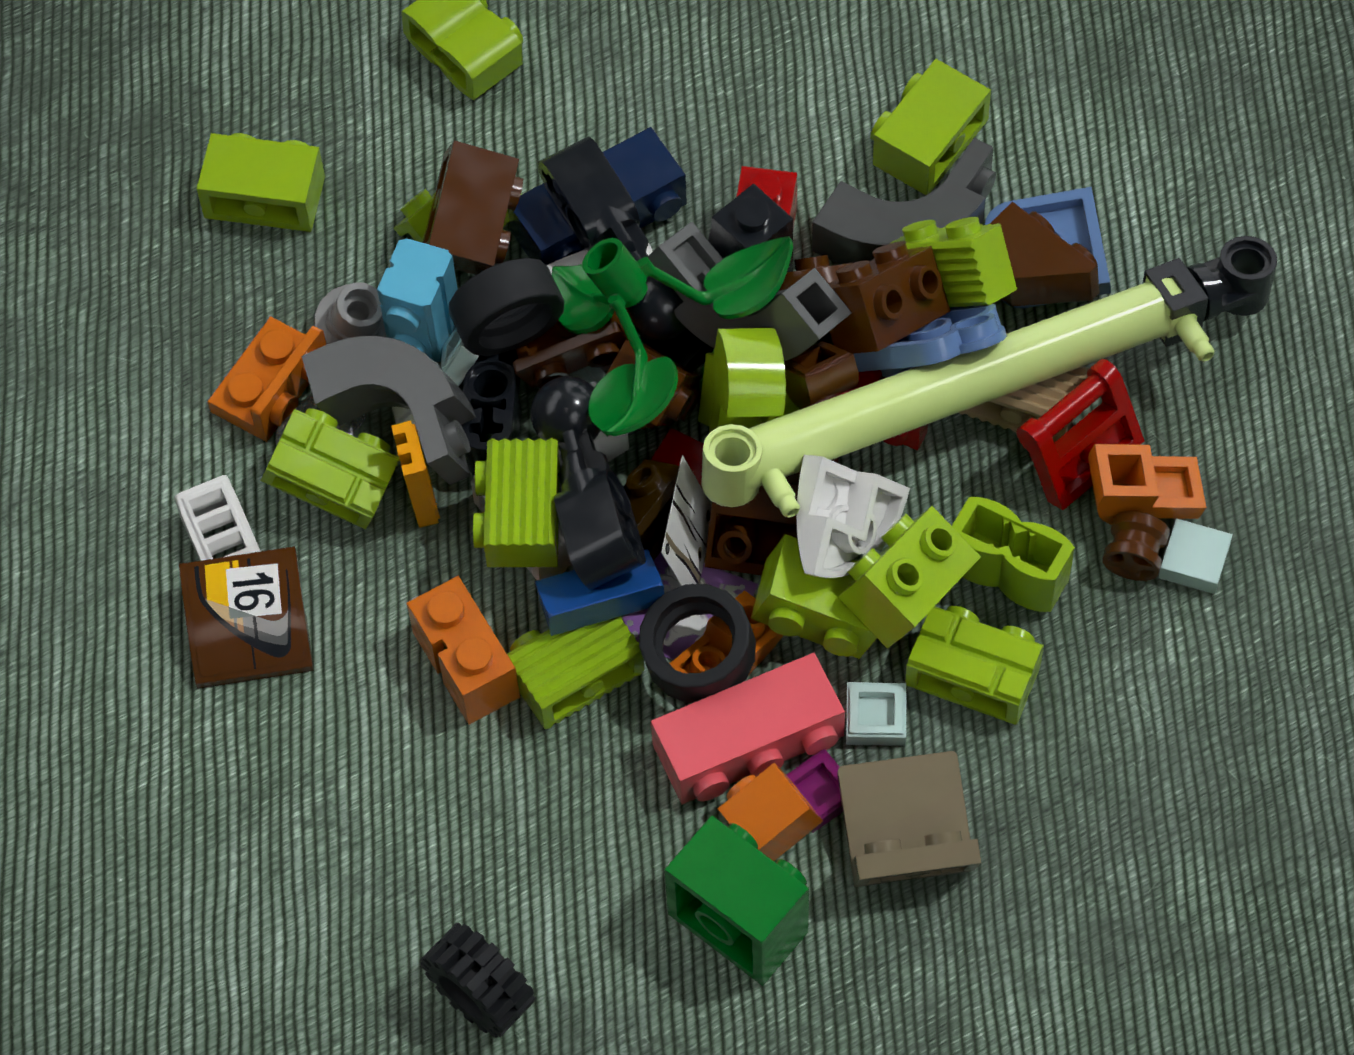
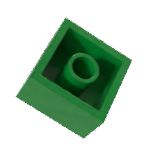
(738, 898)

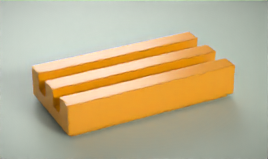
(416, 473)

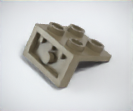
(906, 819)

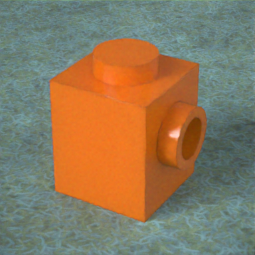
(770, 811)

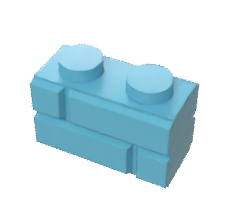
(418, 295)

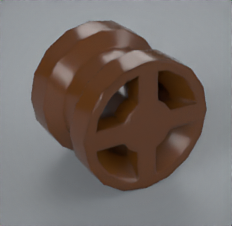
(1136, 546)

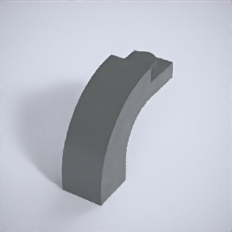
(858, 223)
(797, 313)
(385, 372)

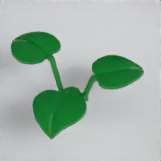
(615, 280)

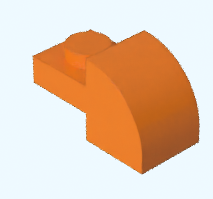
(1134, 480)

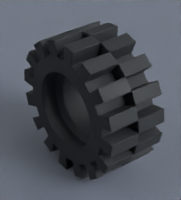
(478, 980)

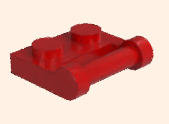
(1064, 463)

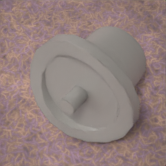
(350, 312)

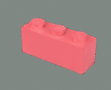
(748, 729)

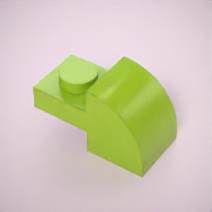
(747, 377)

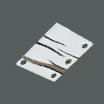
(687, 528)

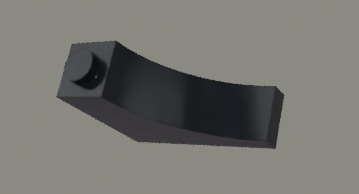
(739, 225)

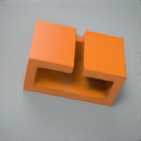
(474, 661)

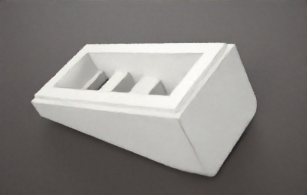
(209, 508)

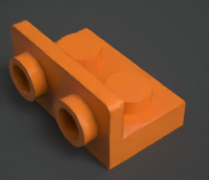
(266, 379)

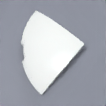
(842, 514)

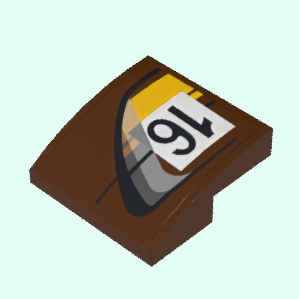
(245, 617)

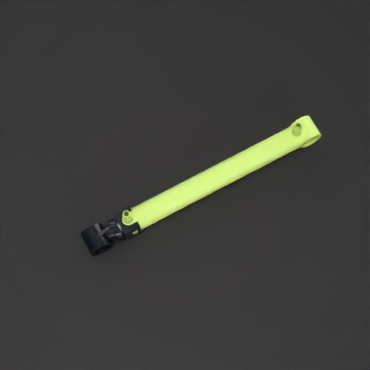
(1165, 306)

